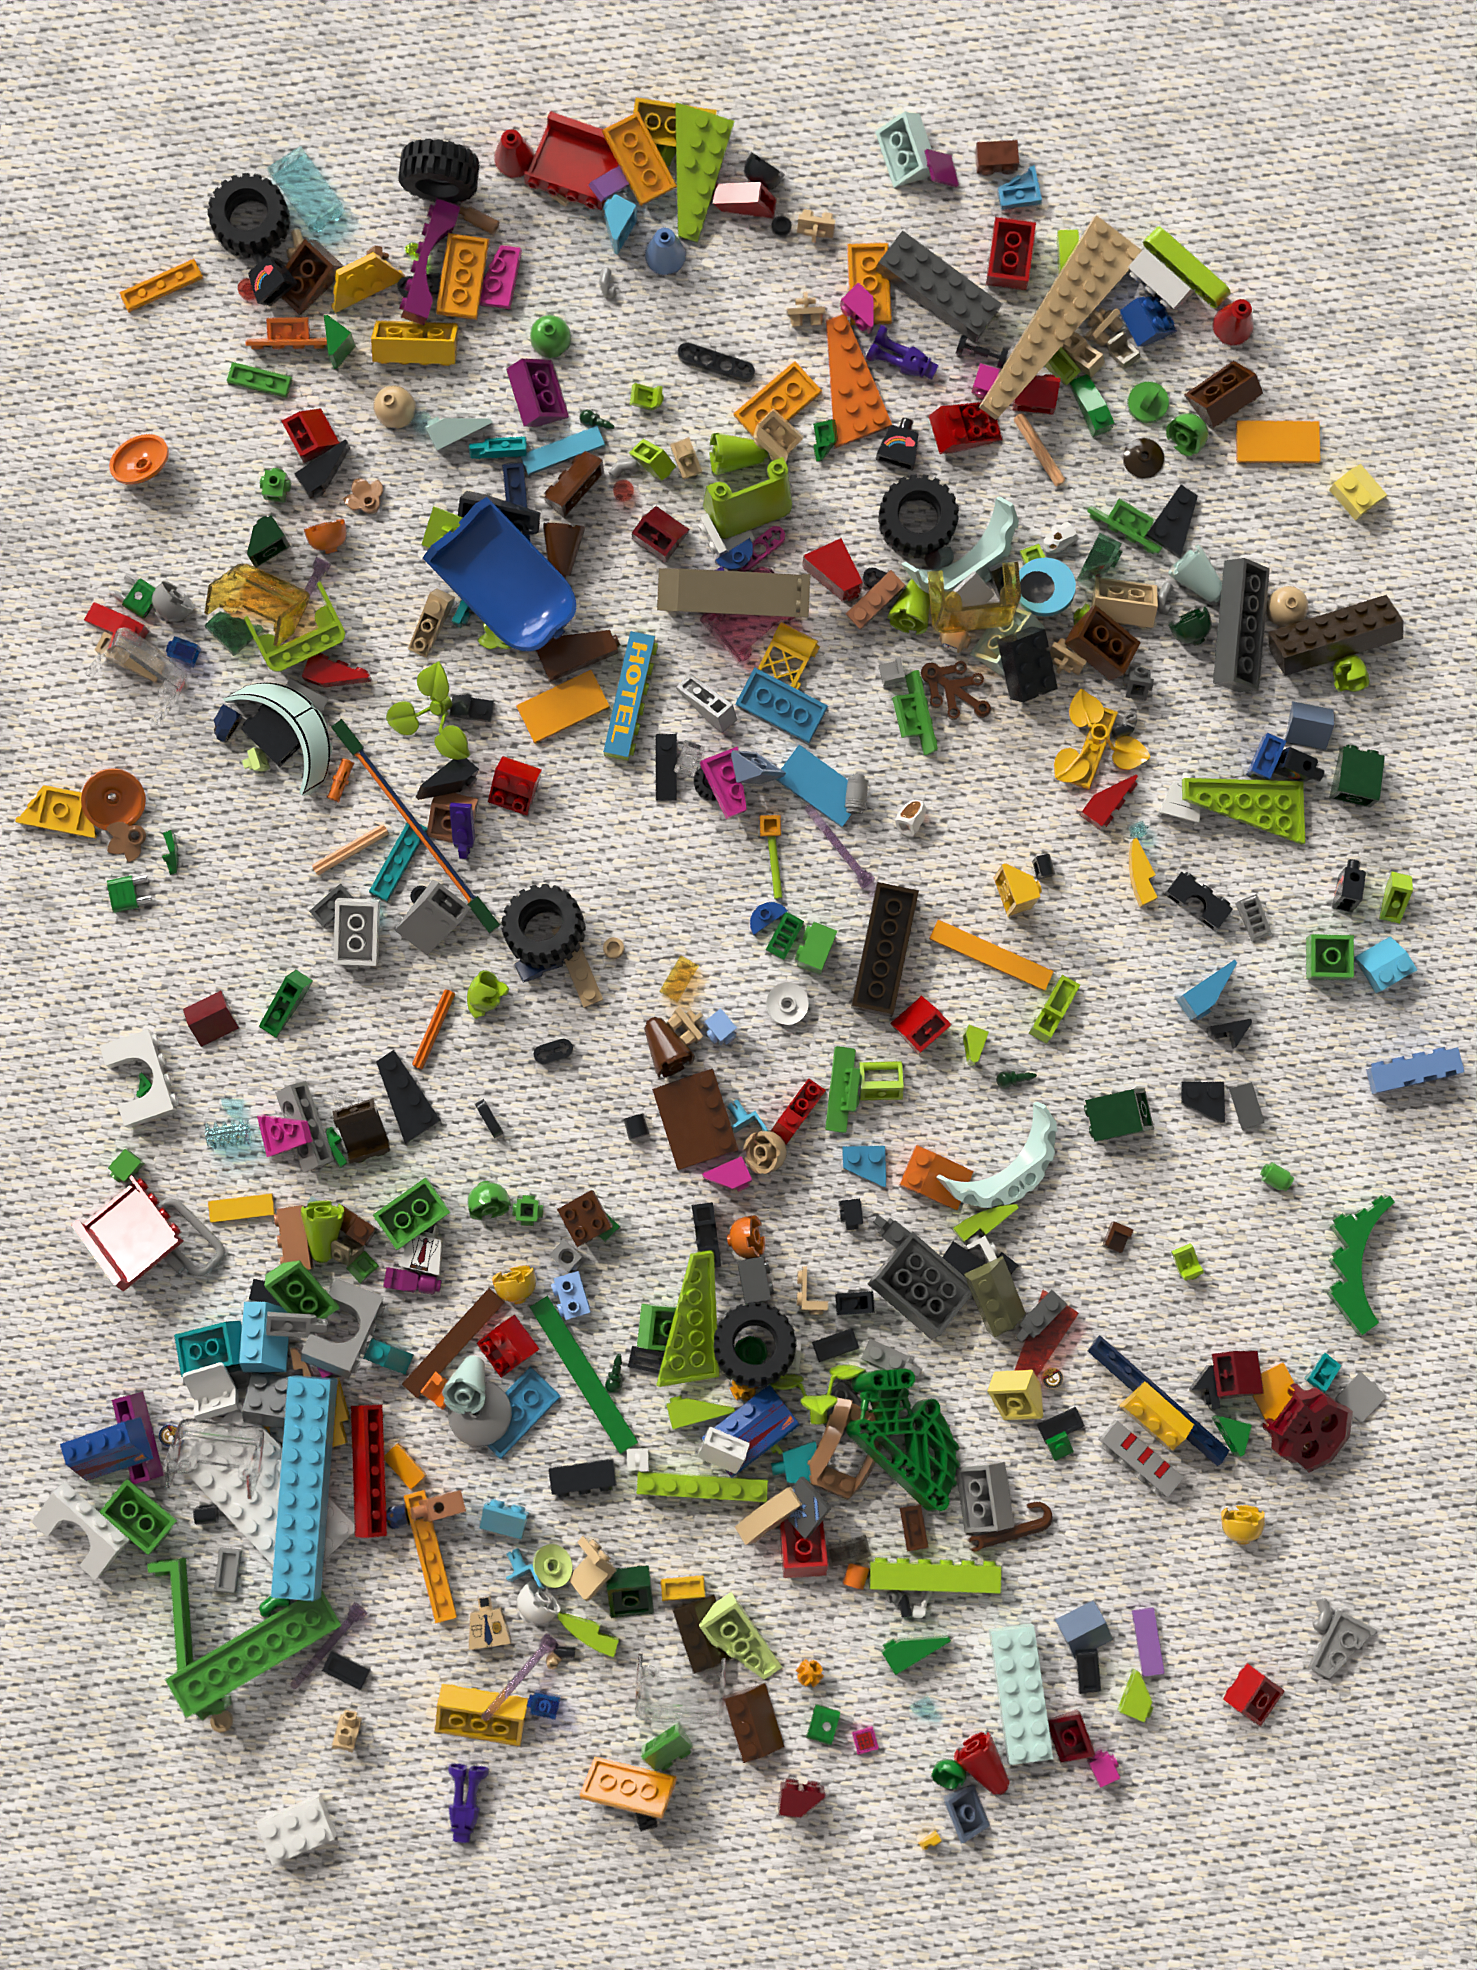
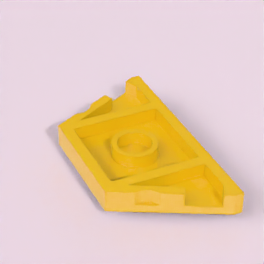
(362, 280)
(57, 811)

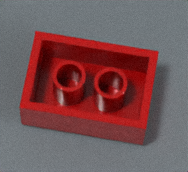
(1010, 253)

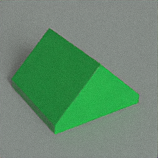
(339, 341)
(1234, 1433)

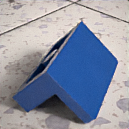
(1266, 756)

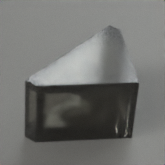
(848, 1551)

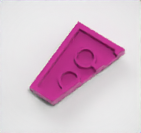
(501, 278)
(722, 780)
(283, 1134)

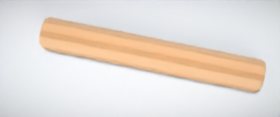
(1039, 449)
(350, 849)

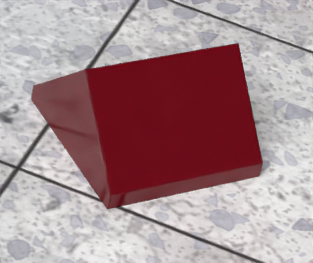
(210, 1019)
(1070, 1737)

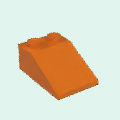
(922, 1173)

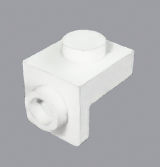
(987, 1249)

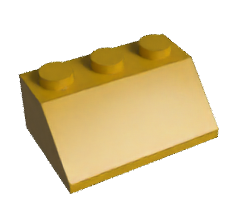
(1157, 1416)

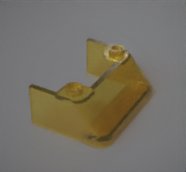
(261, 594)
(951, 617)

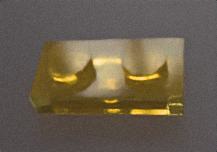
(679, 979)

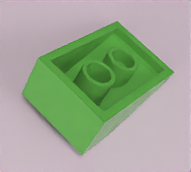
(655, 1326)
(666, 1748)

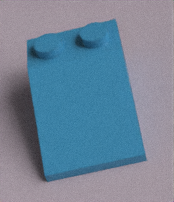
(1199, 999)

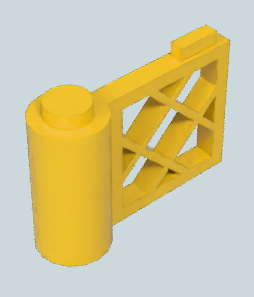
(795, 644)

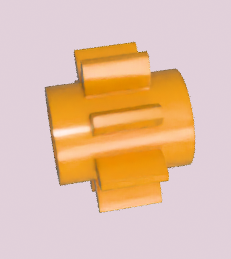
(742, 1391)
(809, 1673)

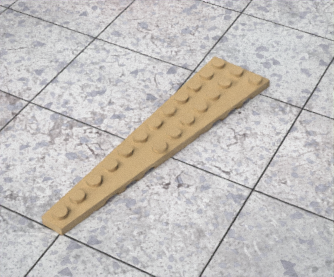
(1082, 284)

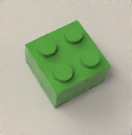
(816, 948)
(1329, 957)

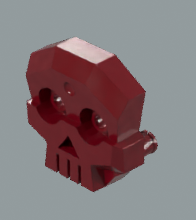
(1310, 1428)

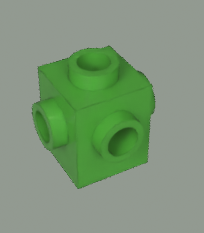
(275, 485)
(522, 1204)

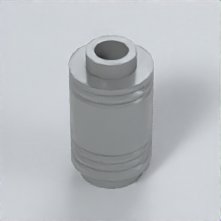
(856, 794)

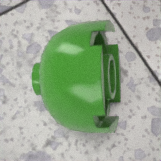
(550, 336)
(1188, 433)
(488, 1199)

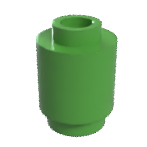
(1276, 1177)

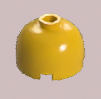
(515, 1285)
(1242, 1524)

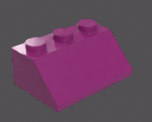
(537, 392)

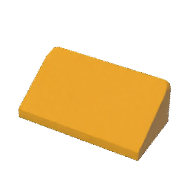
(404, 1466)

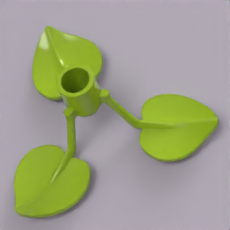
(402, 716)
(818, 1404)

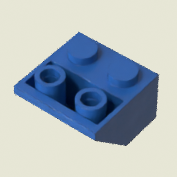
(1147, 320)

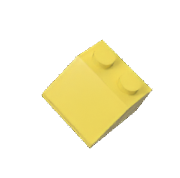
(1357, 491)
(1017, 1394)

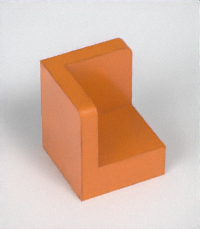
(434, 1389)

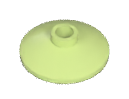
(560, 1565)

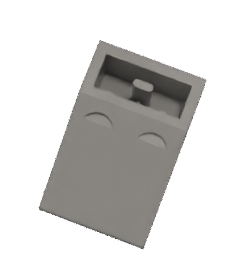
(432, 917)

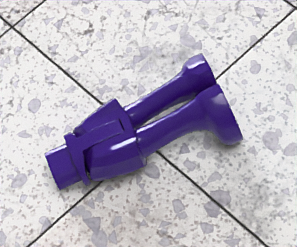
(914, 360)
(465, 1814)

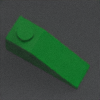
(1092, 406)
(285, 1002)
(908, 1651)

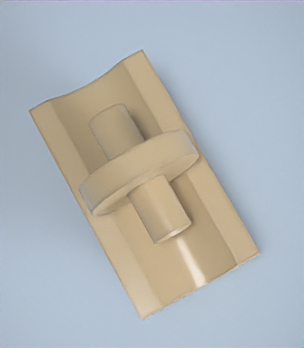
(816, 226)
(816, 313)
(1109, 320)
(686, 458)
(1065, 658)
(681, 1019)
(347, 1731)

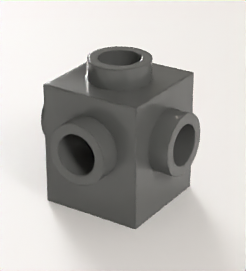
(1138, 683)

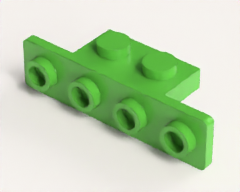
(1129, 521)
(914, 715)
(843, 1089)

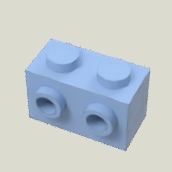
(720, 1028)
(571, 1295)

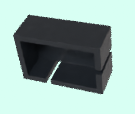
(1027, 664)

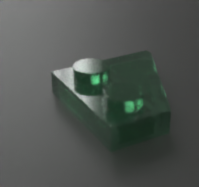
(231, 631)

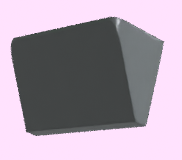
(1246, 1105)

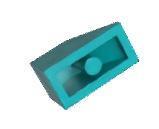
(388, 1356)

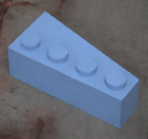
(1416, 1070)

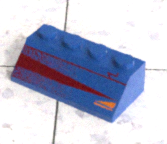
(759, 1422)
(108, 1449)

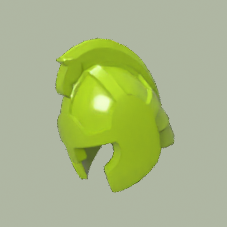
(1350, 674)
(485, 993)

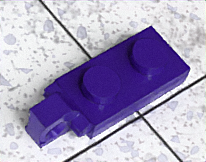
(462, 828)

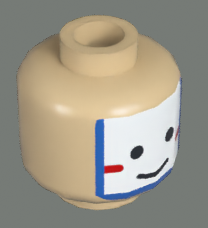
(955, 641)

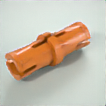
(340, 780)

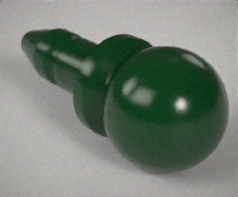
(589, 418)
(1006, 1079)
(614, 1383)

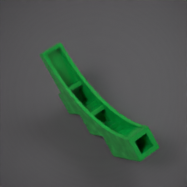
(1350, 1293)

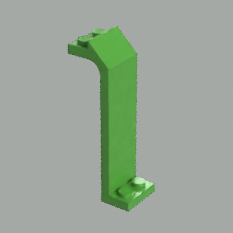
(182, 1622)

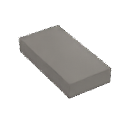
(227, 1570)

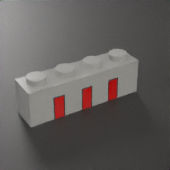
(1141, 1458)

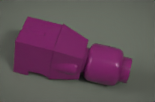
(410, 1281)

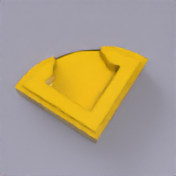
(932, 1839)

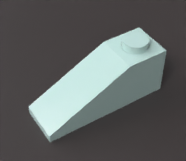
(448, 430)

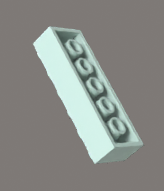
(1020, 1694)

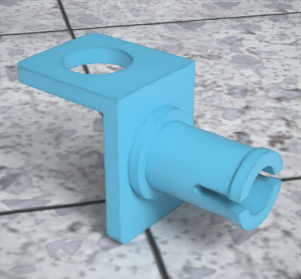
(743, 1119)
(521, 1568)

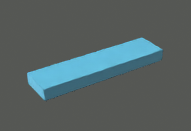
(562, 450)

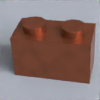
(997, 157)

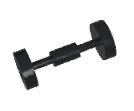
(981, 351)

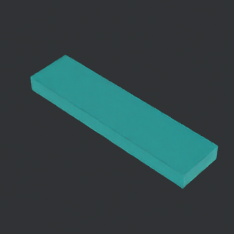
(396, 863)

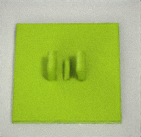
(438, 525)

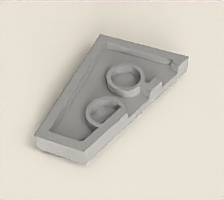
(1339, 1642)

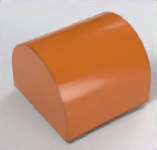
(856, 1576)

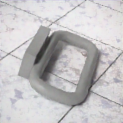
(177, 1259)

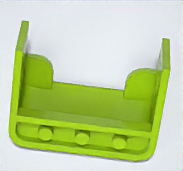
(327, 635)

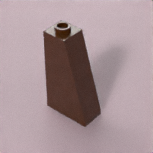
(576, 652)

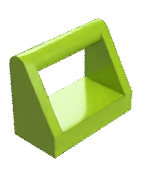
(974, 1041)
(881, 1089)

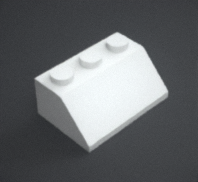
(1159, 279)

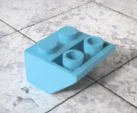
(503, 1519)

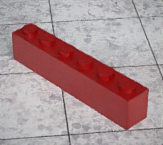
(368, 1470)

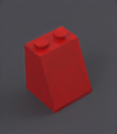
(834, 570)

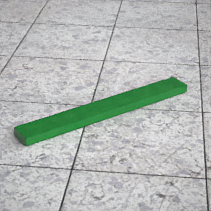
(583, 1374)

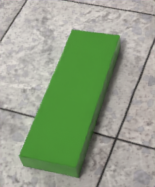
(259, 379)

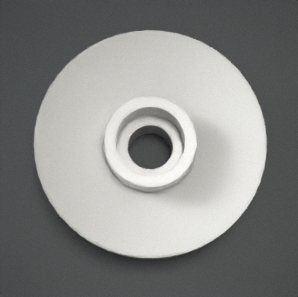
(787, 992)

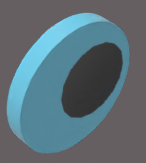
(1046, 587)

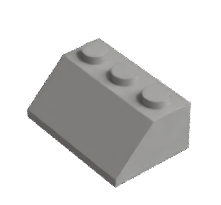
(985, 1497)

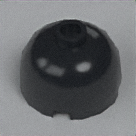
(761, 171)

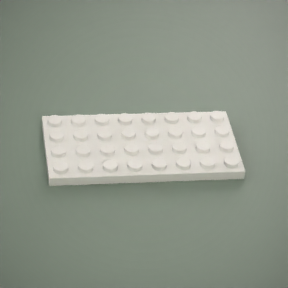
(258, 1515)

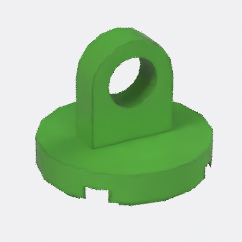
(1148, 402)

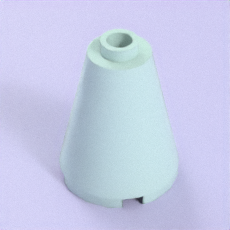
(1198, 575)
(466, 1387)

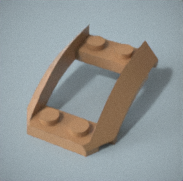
(829, 1478)

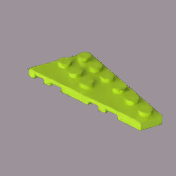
(699, 156)
(1259, 803)
(691, 1338)

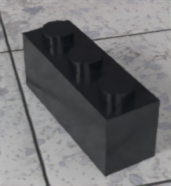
(582, 1477)

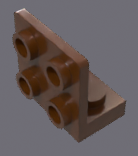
(584, 1218)

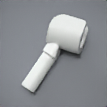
(919, 1611)

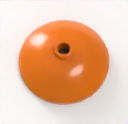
(139, 459)
(125, 807)

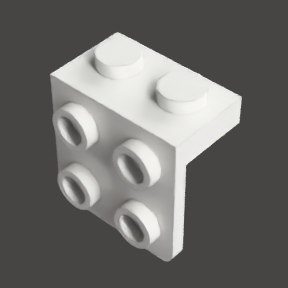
(718, 545)
(212, 1391)

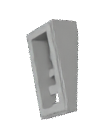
(1257, 907)

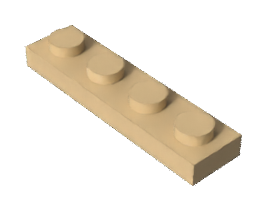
(582, 977)

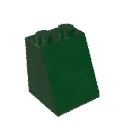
(1358, 776)
(1118, 1114)

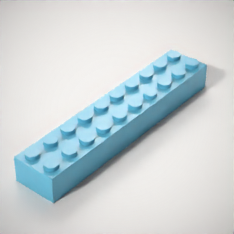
(304, 1488)

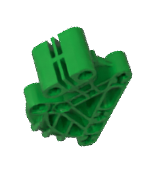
(884, 1391)

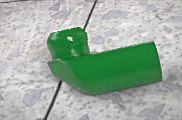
(270, 1604)

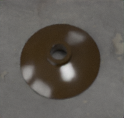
(1143, 467)

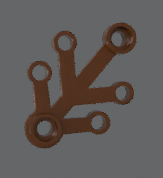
(952, 688)

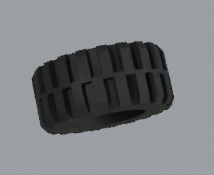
(439, 170)
(244, 190)
(918, 489)
(538, 901)
(761, 1316)

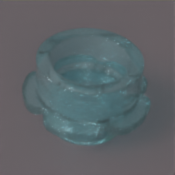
(1138, 829)

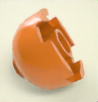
(327, 535)
(745, 1237)

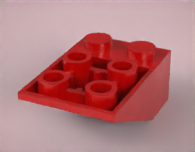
(963, 427)

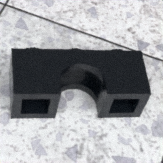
(1215, 908)
(706, 1230)

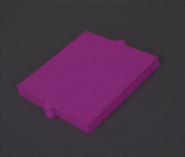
(941, 168)

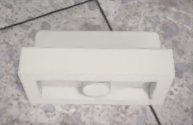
(723, 1450)

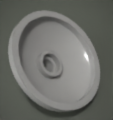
(490, 1422)

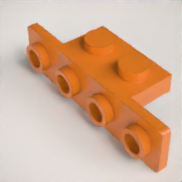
(287, 331)

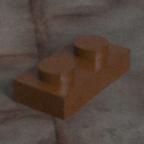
(913, 1527)

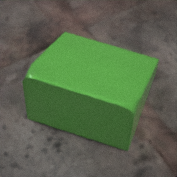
(362, 1267)

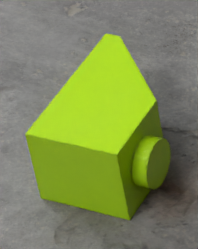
(653, 459)
(1396, 897)
(1136, 1698)

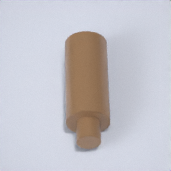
(479, 219)

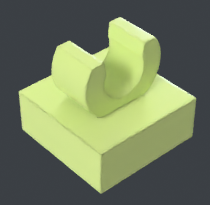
(256, 761)

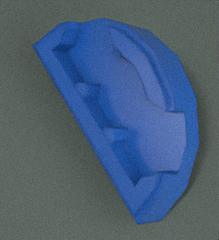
(737, 557)
(765, 915)

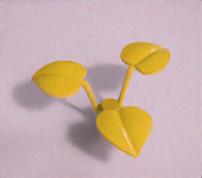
(1088, 710)

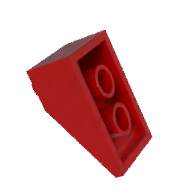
(800, 1555)

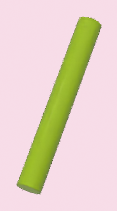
(775, 871)

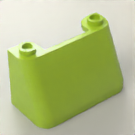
(752, 506)

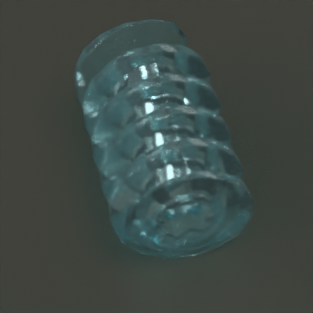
(228, 1134)

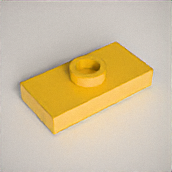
(682, 1588)

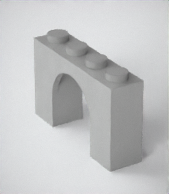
(343, 1357)

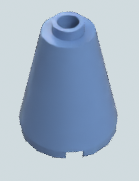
(665, 252)

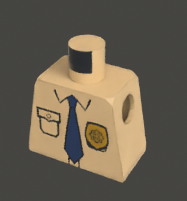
(487, 1626)

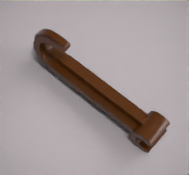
(1017, 1531)

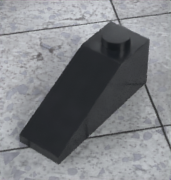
(319, 473)
(665, 764)
(449, 779)

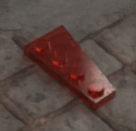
(1038, 1351)

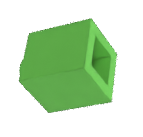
(124, 1166)

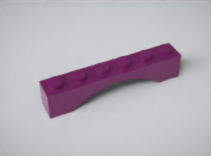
(419, 299)

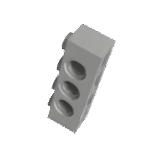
(298, 1104)

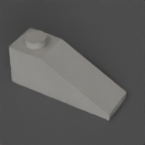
(708, 703)

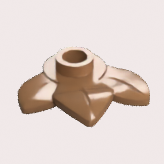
(363, 493)
(123, 841)

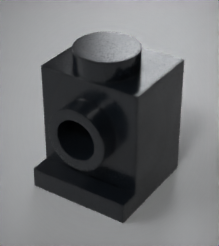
(851, 1213)

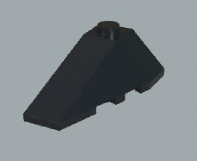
(523, 518)

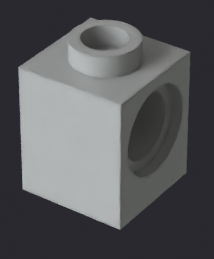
(557, 1254)

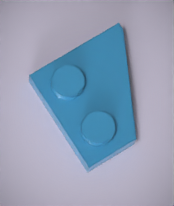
(1021, 191)
(866, 1162)

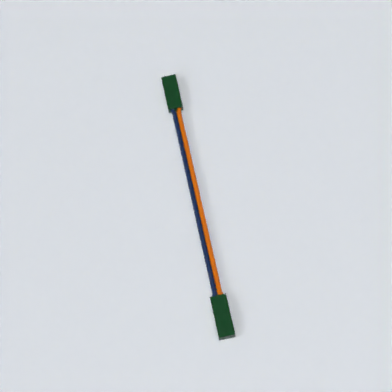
(354, 748)

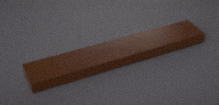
(454, 1341)

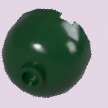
(1192, 627)

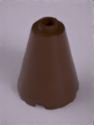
(562, 545)
(666, 1048)

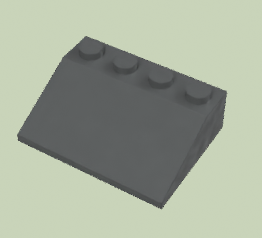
(921, 1286)

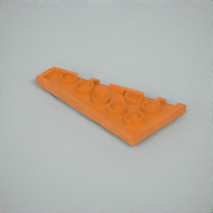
(854, 395)

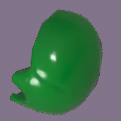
(751, 1350)
(948, 1774)

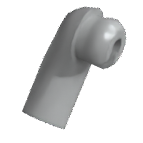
(604, 283)
(624, 464)
(1162, 598)
(1325, 1615)

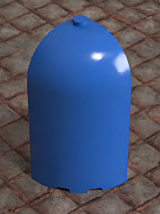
(503, 578)

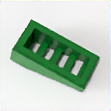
(793, 919)

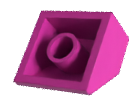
(730, 1175)

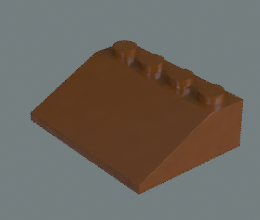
(695, 1119)

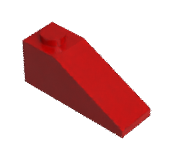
(112, 620)

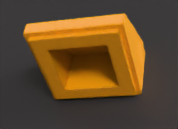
(770, 825)

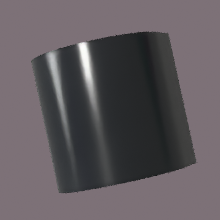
(939, 558)
(1043, 866)
(636, 1126)
(206, 1514)

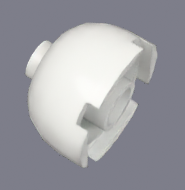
(536, 1605)

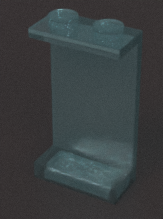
(306, 189)

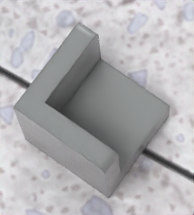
(892, 672)

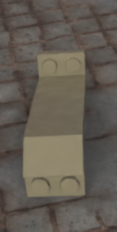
(733, 592)

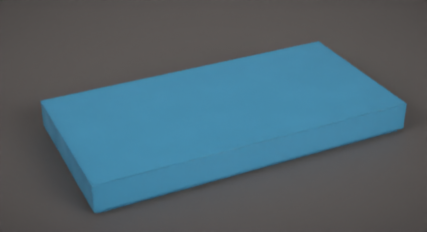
(781, 705)
(816, 784)
(529, 1401)

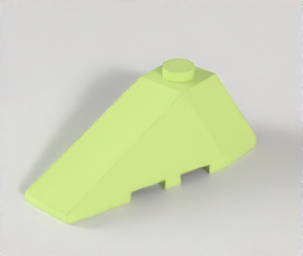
(734, 1632)

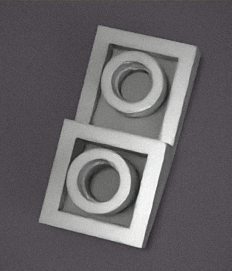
(318, 700)

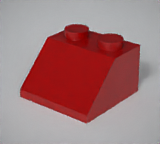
(1253, 1694)

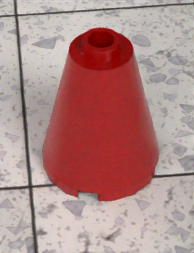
(513, 154)
(1234, 322)
(983, 1763)

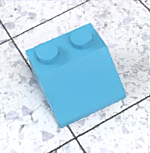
(620, 220)
(1385, 964)

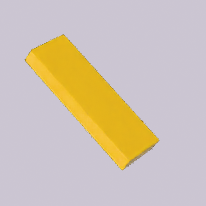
(241, 1208)

